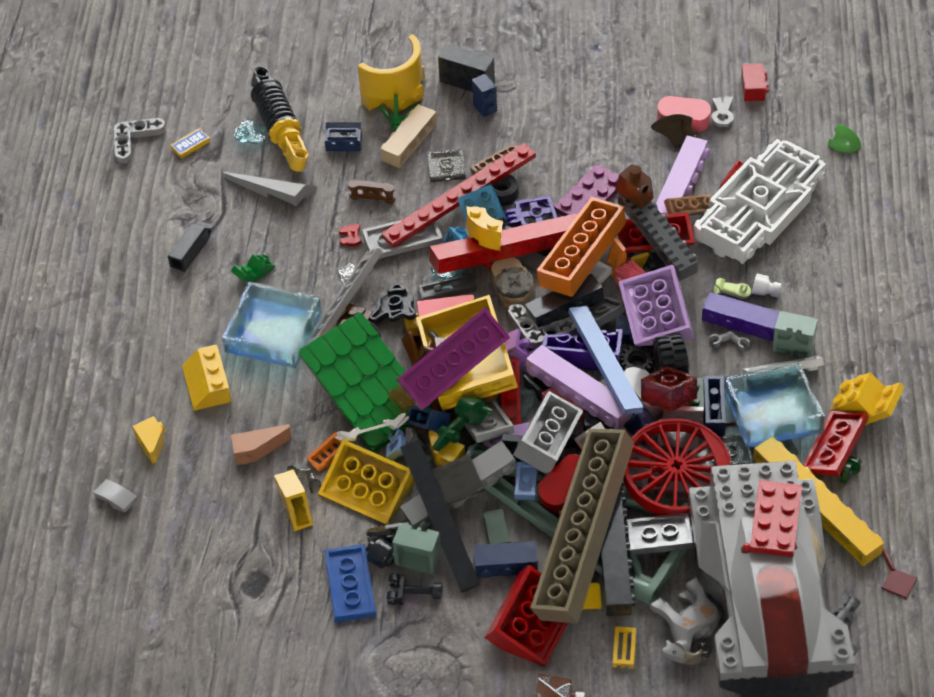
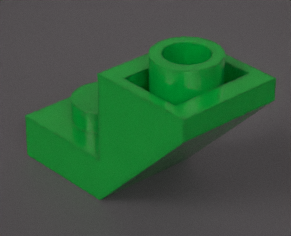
(255, 269)

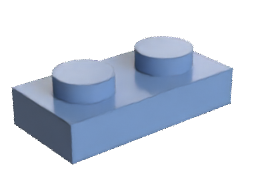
(525, 481)

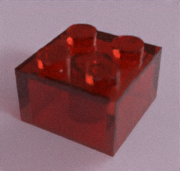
(668, 389)

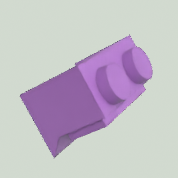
(516, 348)

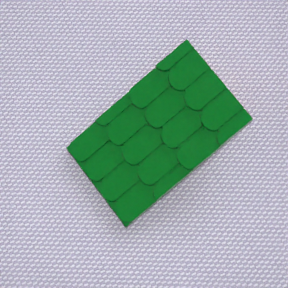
(357, 376)

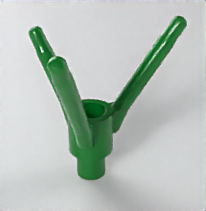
(396, 119)

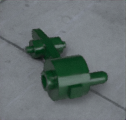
(468, 411)

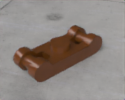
(371, 190)

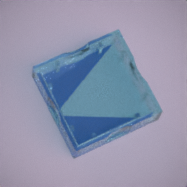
(271, 324)
(773, 405)

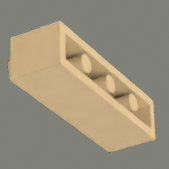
(408, 136)

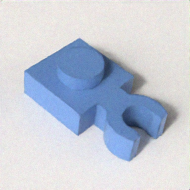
(393, 448)

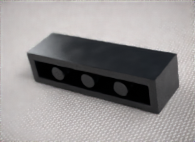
(555, 305)

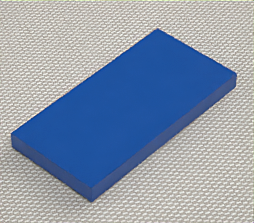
(350, 583)

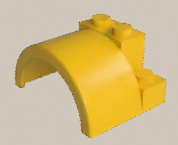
(381, 85)

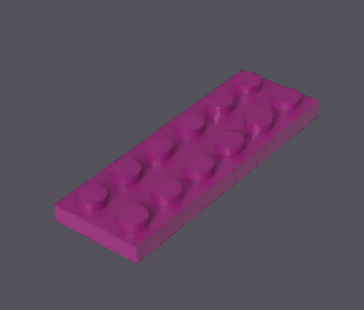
(453, 358)

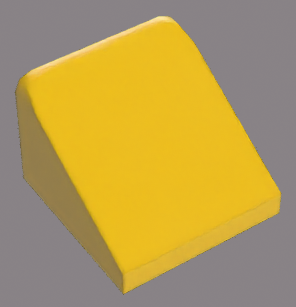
(593, 597)

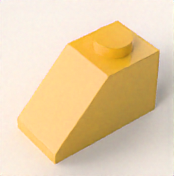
(150, 437)
(449, 453)

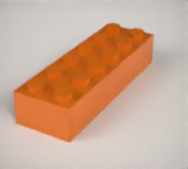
(581, 246)

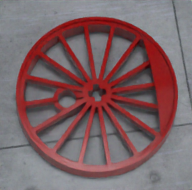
(670, 466)

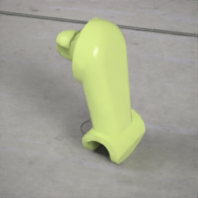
(738, 291)

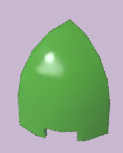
(844, 140)

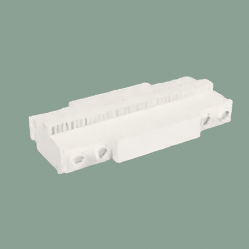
(759, 200)

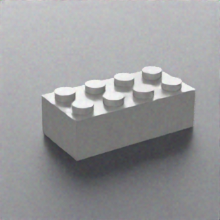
(548, 433)

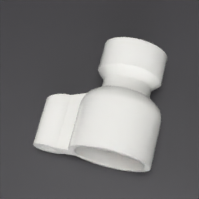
(763, 286)

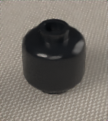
(380, 553)

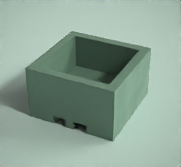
(794, 335)
(417, 549)

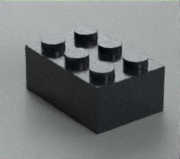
(461, 66)

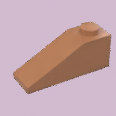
(256, 444)

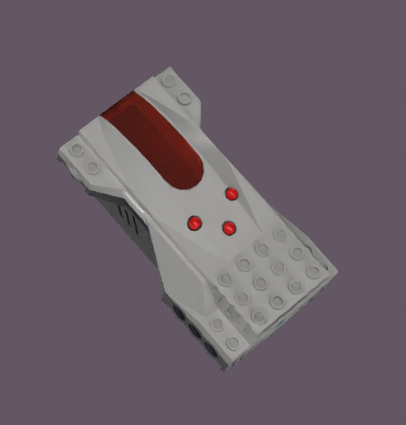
(772, 606)

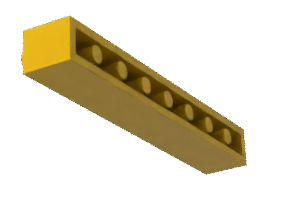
(835, 516)

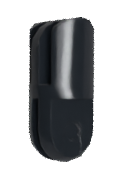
(386, 532)

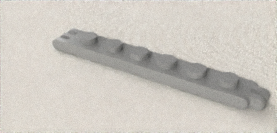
(346, 294)

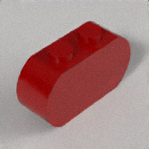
(556, 484)

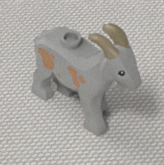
(689, 624)

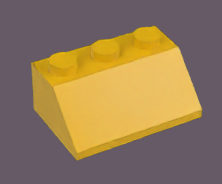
(206, 378)

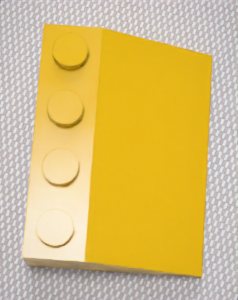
(367, 482)

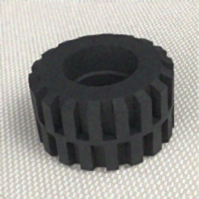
(670, 352)

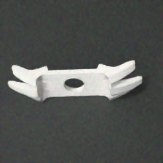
(393, 424)

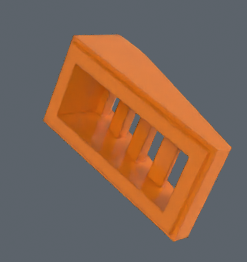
(616, 256)
(323, 448)

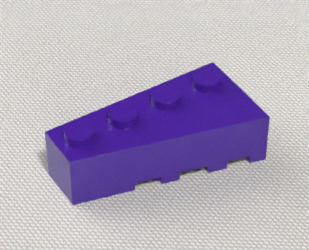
(575, 351)

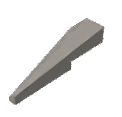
(284, 190)

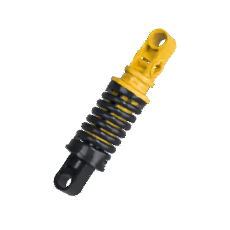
(278, 118)

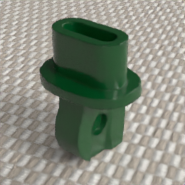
(851, 467)

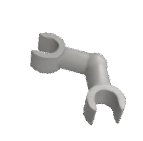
(730, 335)

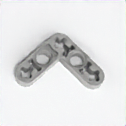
(130, 132)
(535, 332)

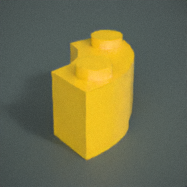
(483, 227)

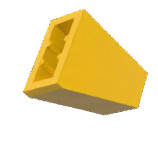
(294, 500)

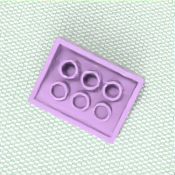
(655, 306)

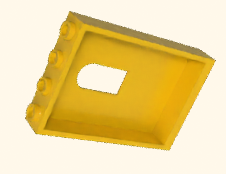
(490, 375)

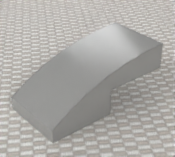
(116, 495)

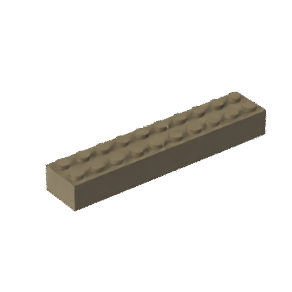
(582, 526)

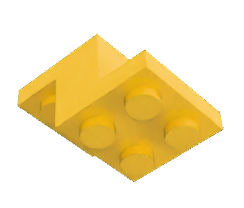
(867, 395)

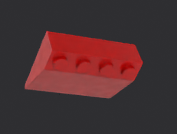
(518, 627)

